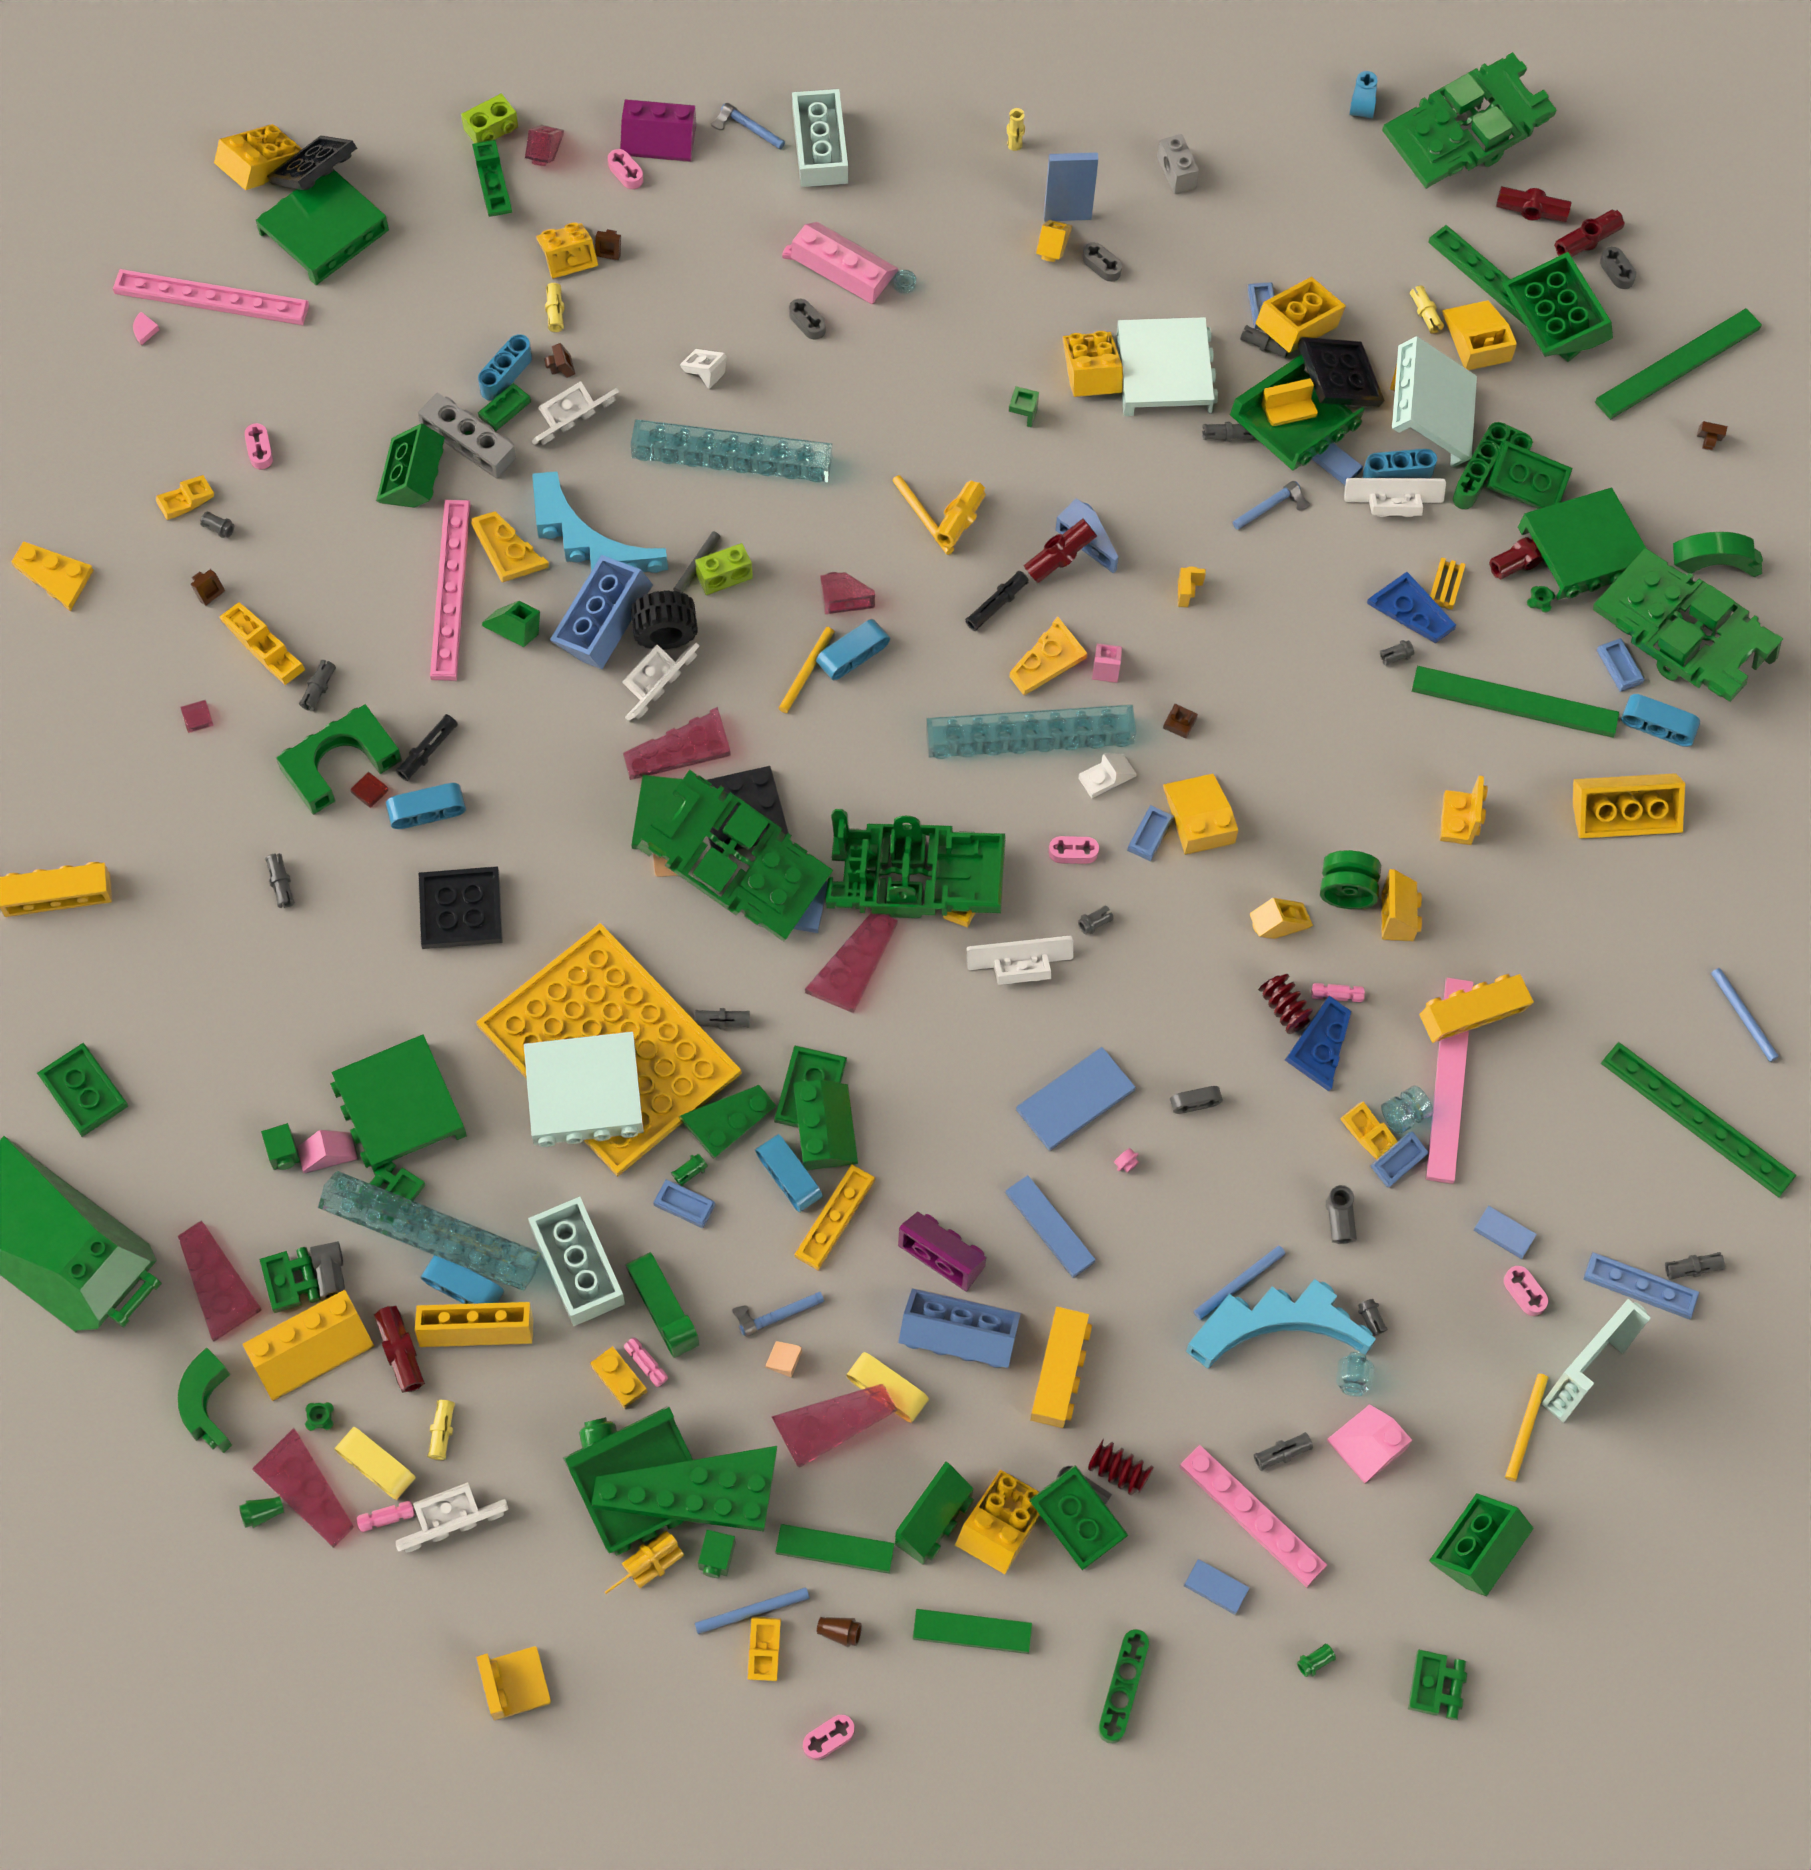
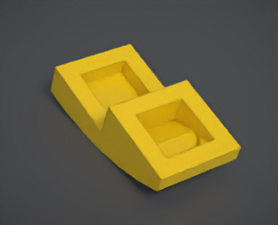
(188, 497)
(1368, 1131)
(764, 1648)

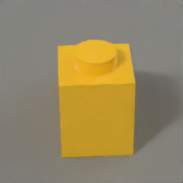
(1053, 240)
(1280, 918)

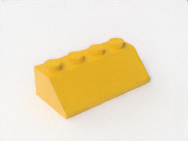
(1629, 805)
(308, 1345)

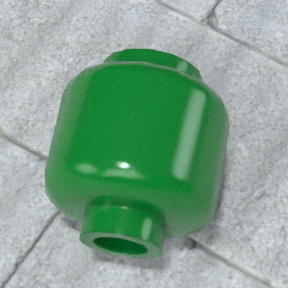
(596, 1430)

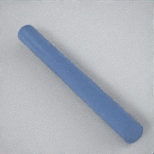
(1744, 1014)
(1239, 1282)
(752, 1610)

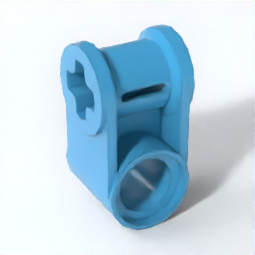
(1364, 95)

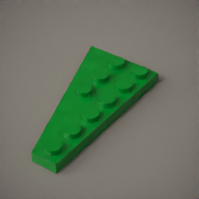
(710, 1490)

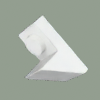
(707, 364)
(1107, 775)

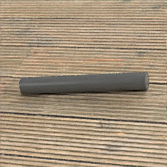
(691, 570)

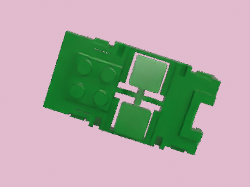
(1438, 146)
(1654, 594)
(964, 870)
(779, 879)

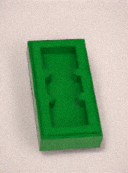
(504, 407)

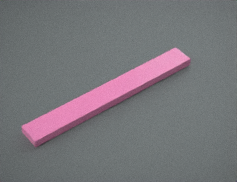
(211, 297)
(450, 590)
(1448, 1099)

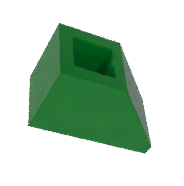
(515, 622)

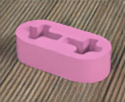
(629, 166)
(253, 447)
(1073, 850)
(1530, 1287)
(832, 1743)

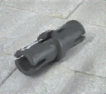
(1263, 341)
(1225, 431)
(317, 685)
(279, 880)
(722, 1018)
(1694, 1266)
(1283, 1451)

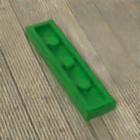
(835, 1548)
(972, 1631)

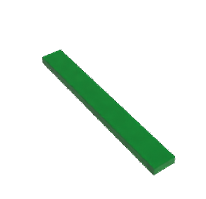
(1477, 269)
(1678, 363)
(1515, 701)
(1698, 1119)

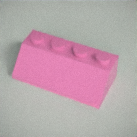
(842, 261)

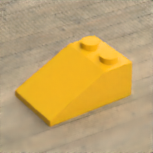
(1201, 813)

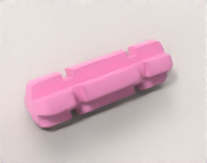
(1338, 992)
(646, 1362)
(385, 1516)

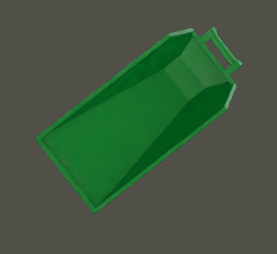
(67, 1247)

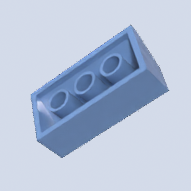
(601, 611)
(959, 1328)

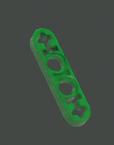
(1124, 1686)

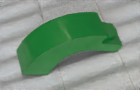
(1717, 549)
(193, 1395)

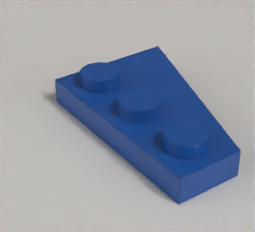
(1413, 607)
(1320, 1044)

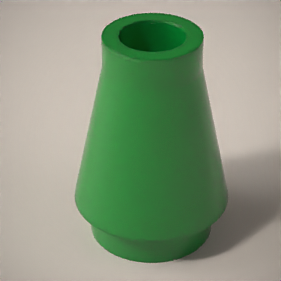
(260, 1510)

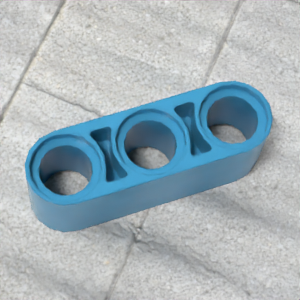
(508, 357)
(1409, 460)
(853, 649)
(1660, 720)
(425, 806)
(788, 1173)
(460, 1282)

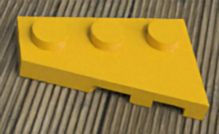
(506, 549)
(54, 572)
(1050, 657)

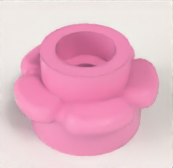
(1127, 1160)

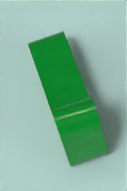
(1483, 465)
(662, 1305)

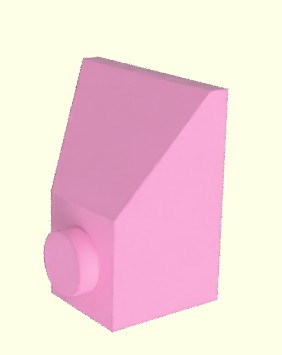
(1370, 1442)

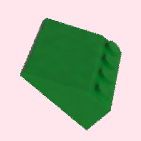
(1559, 307)

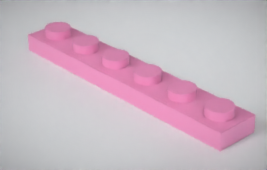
(1253, 1516)

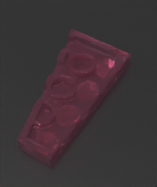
(689, 745)
(852, 966)
(218, 1286)
(826, 1424)
(299, 1482)

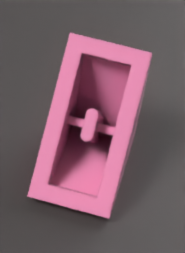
(1107, 663)
(326, 1150)

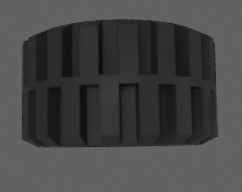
(664, 619)

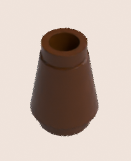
(841, 1630)

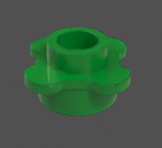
(1543, 593)
(316, 1409)

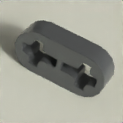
(1100, 263)
(1615, 269)
(810, 317)
(1196, 1099)

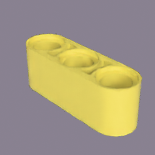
(871, 1372)
(375, 1463)

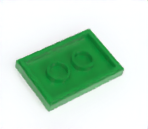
(1528, 476)
(655, 800)
(806, 1066)
(82, 1089)
(1078, 1517)

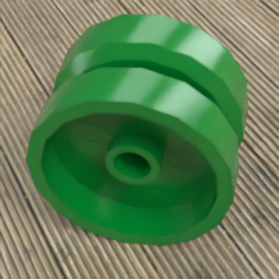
(1350, 879)

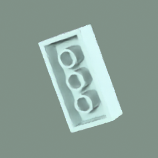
(820, 138)
(576, 1261)

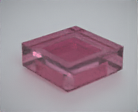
(196, 716)

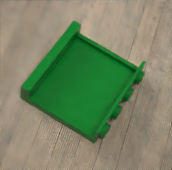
(323, 225)
(1299, 440)
(1584, 541)
(396, 1102)
(640, 1445)

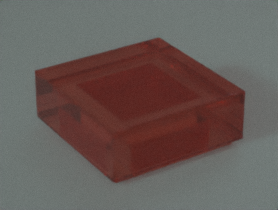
(369, 789)

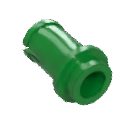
(689, 1169)
(1316, 1660)

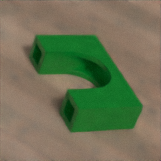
(357, 730)

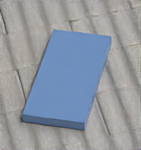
(1070, 186)
(1075, 1098)

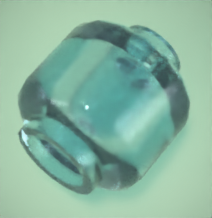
(1355, 1374)

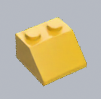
(1400, 907)

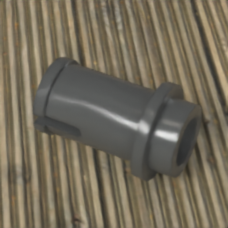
(223, 527)
(1397, 652)
(1090, 922)
(1371, 1315)

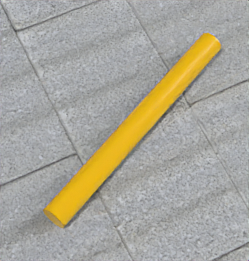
(919, 509)
(806, 670)
(1526, 1427)

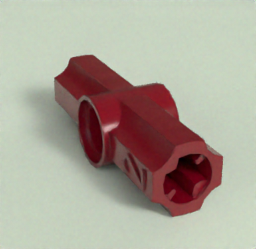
(1533, 204)
(1590, 233)
(1060, 550)
(1522, 555)
(399, 1349)

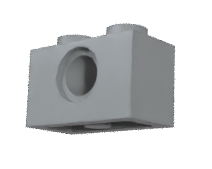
(1178, 163)

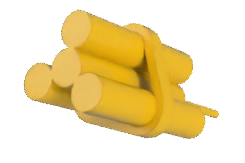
(651, 1560)

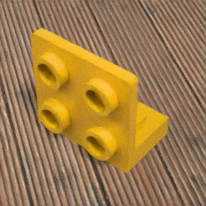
(567, 249)
(1463, 814)
(513, 1682)

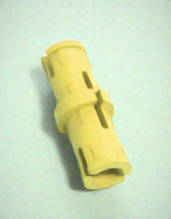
(1015, 129)
(554, 307)
(1426, 309)
(441, 1430)

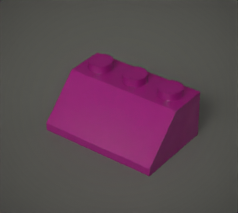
(658, 130)
(941, 1250)

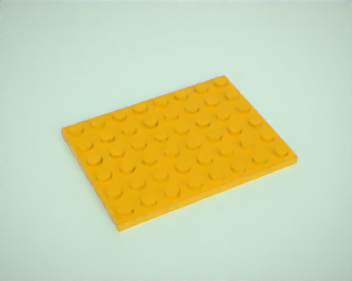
(606, 991)

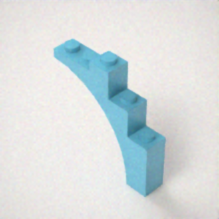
(580, 542)
(1276, 1312)

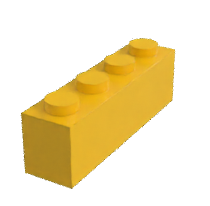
(55, 889)
(1476, 1007)
(474, 1324)
(1060, 1367)

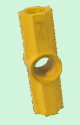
(960, 514)

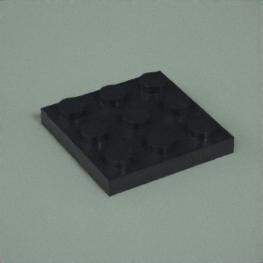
(312, 162)
(1340, 372)
(757, 790)
(460, 907)

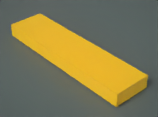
(834, 1217)

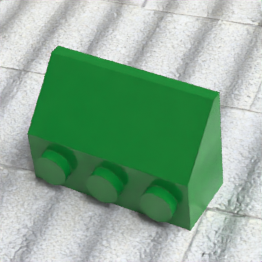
(411, 467)
(825, 1124)
(934, 1514)
(1482, 1543)

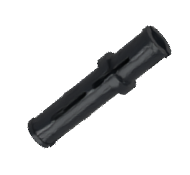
(1004, 594)
(407, 769)

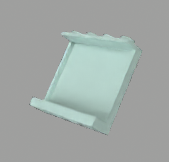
(1166, 363)
(1435, 398)
(583, 1089)
(1573, 1384)

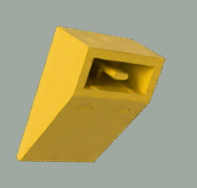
(254, 155)
(1480, 335)
(1093, 364)
(1000, 1522)

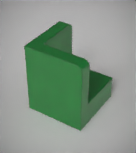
(1025, 403)

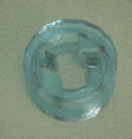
(902, 288)

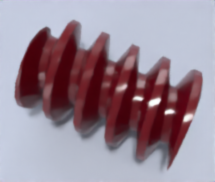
(1286, 1003)
(1119, 1468)

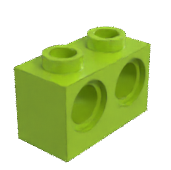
(490, 119)
(724, 569)

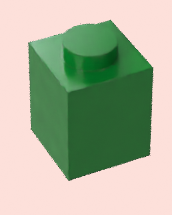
(280, 1147)
(716, 1554)

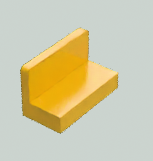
(1289, 402)

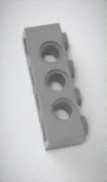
(493, 459)

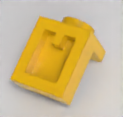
(1187, 580)

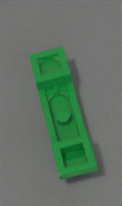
(491, 178)

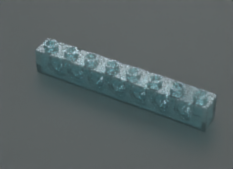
(722, 442)
(1040, 722)
(429, 1230)

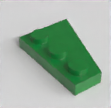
(727, 1119)

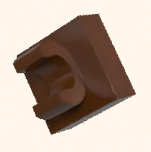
(608, 244)
(560, 361)
(1711, 433)
(207, 586)
(1180, 721)

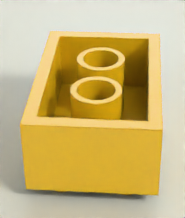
(1300, 312)

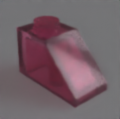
(543, 144)
(845, 593)

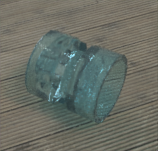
(1410, 1107)

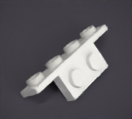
(569, 406)
(1395, 495)
(652, 674)
(1020, 959)
(447, 1513)

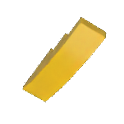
(262, 643)

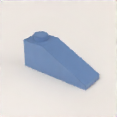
(1099, 548)

